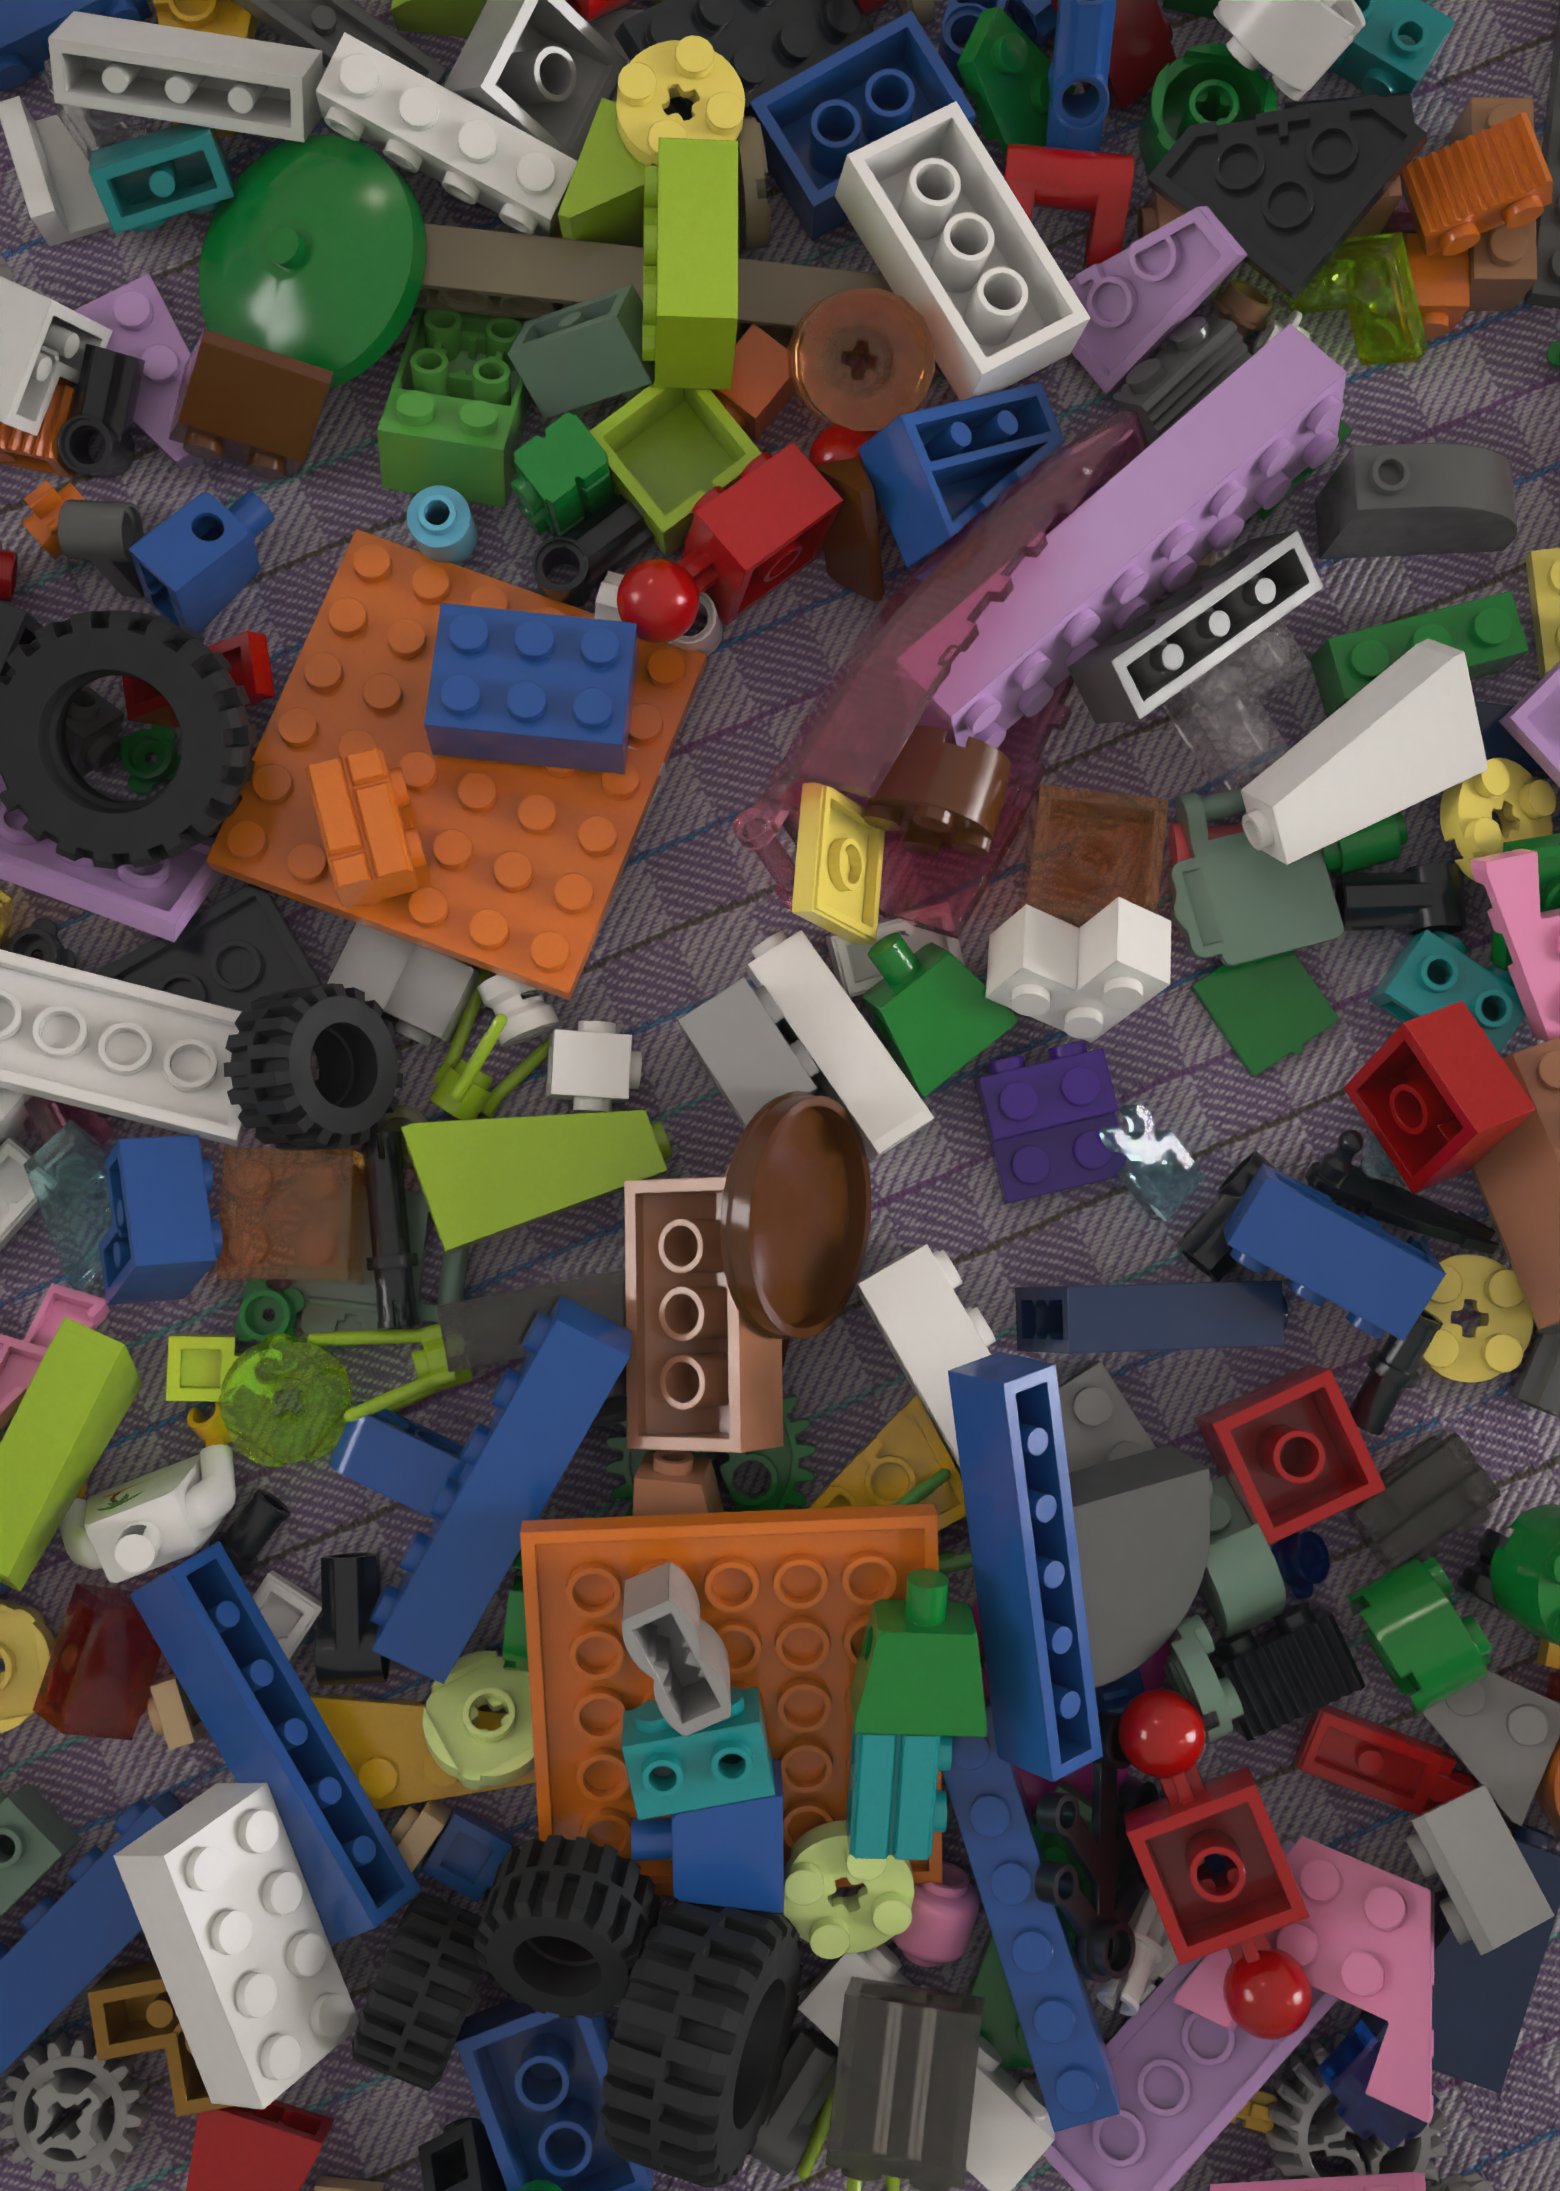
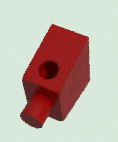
(256, 2148)

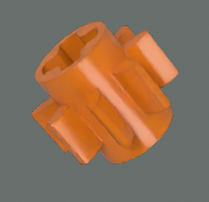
(44, 520)

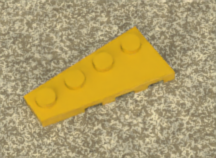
(390, 1752)

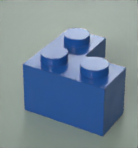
(159, 1219)

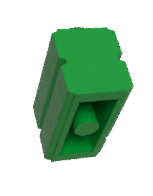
(562, 477)

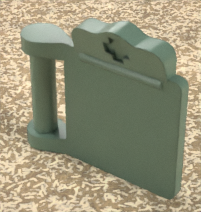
(1241, 898)
(355, 1306)

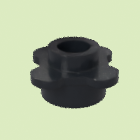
(40, 937)

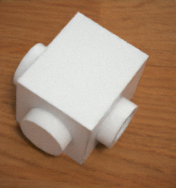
(592, 1066)

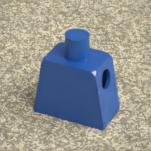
(200, 558)
(721, 1852)

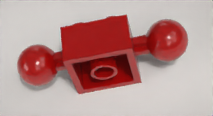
(742, 540)
(1222, 1910)

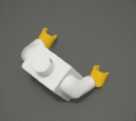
(156, 1514)

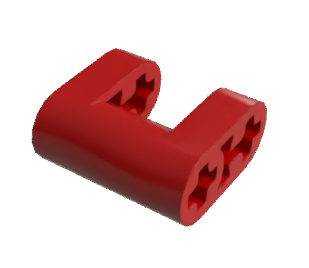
(1075, 182)

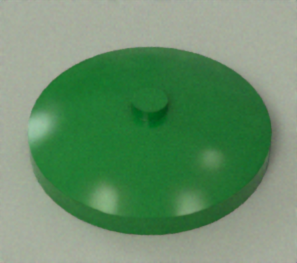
(315, 256)

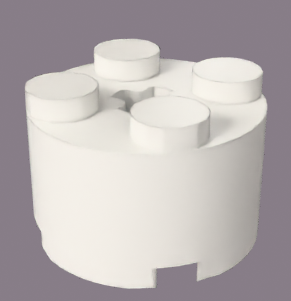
(1290, 37)

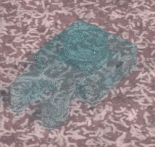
(1157, 1165)

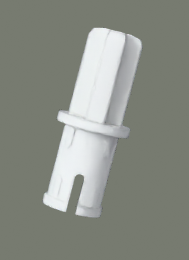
(1148, 1938)

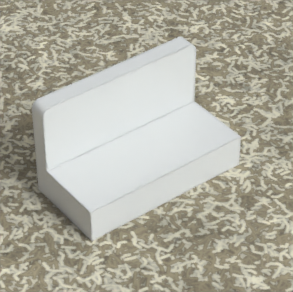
(52, 175)

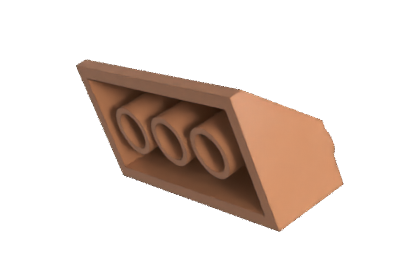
(1523, 1183)
(694, 1363)

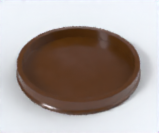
(795, 1215)

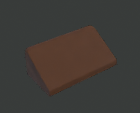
(853, 541)

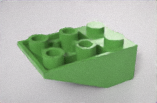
(455, 408)

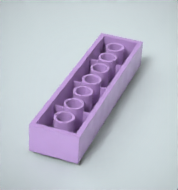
(1145, 534)

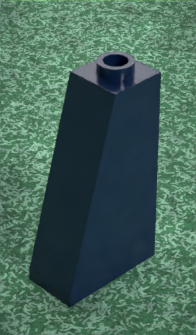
(1150, 1316)
(1485, 1997)

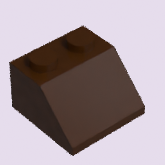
(248, 405)

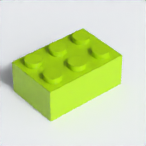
(691, 263)

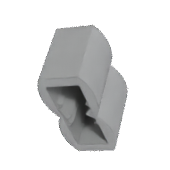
(408, 982)
(676, 1648)

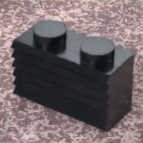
(1287, 1669)

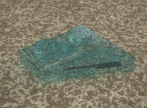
(73, 1199)

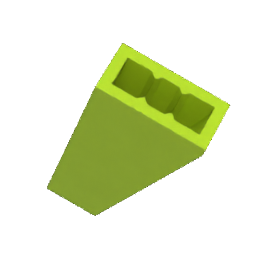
(520, 1170)
(57, 1440)

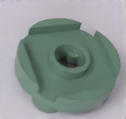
(1194, 1677)

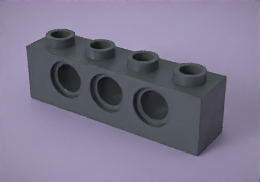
(1195, 628)

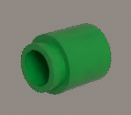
(1367, 847)

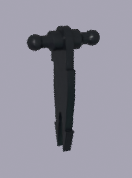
(1391, 1203)

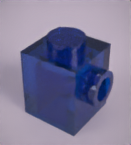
(1348, 2075)

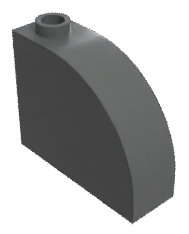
(1416, 502)
(1139, 1552)

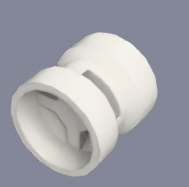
(522, 1004)

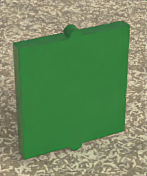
(1265, 1008)

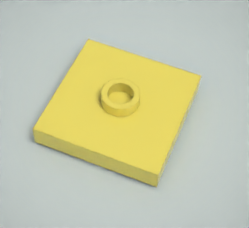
(837, 865)

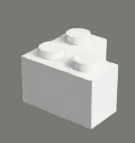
(36, 348)
(1082, 975)

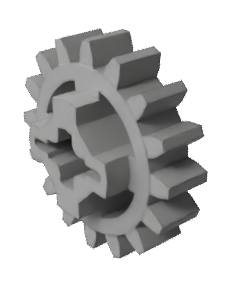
(83, 2139)

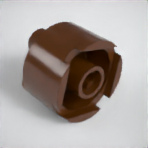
(942, 794)

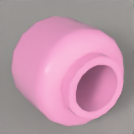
(940, 1919)

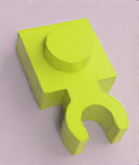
(198, 1365)

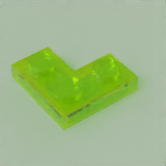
(1377, 289)

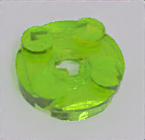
(275, 1366)

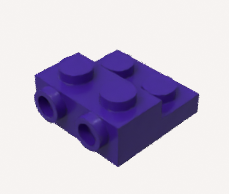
(1048, 1121)

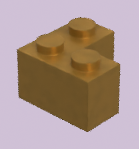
(136, 2016)

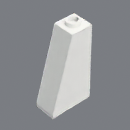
(1372, 757)
(844, 1047)

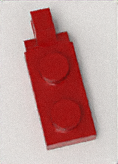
(1379, 1761)

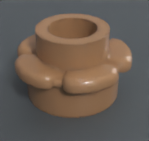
(1243, 306)

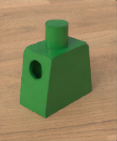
(930, 1011)
(919, 1665)

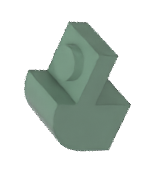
(1240, 1573)

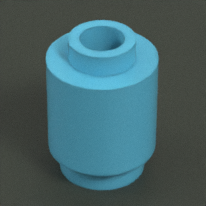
(442, 524)

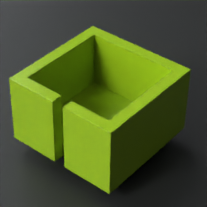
(669, 453)

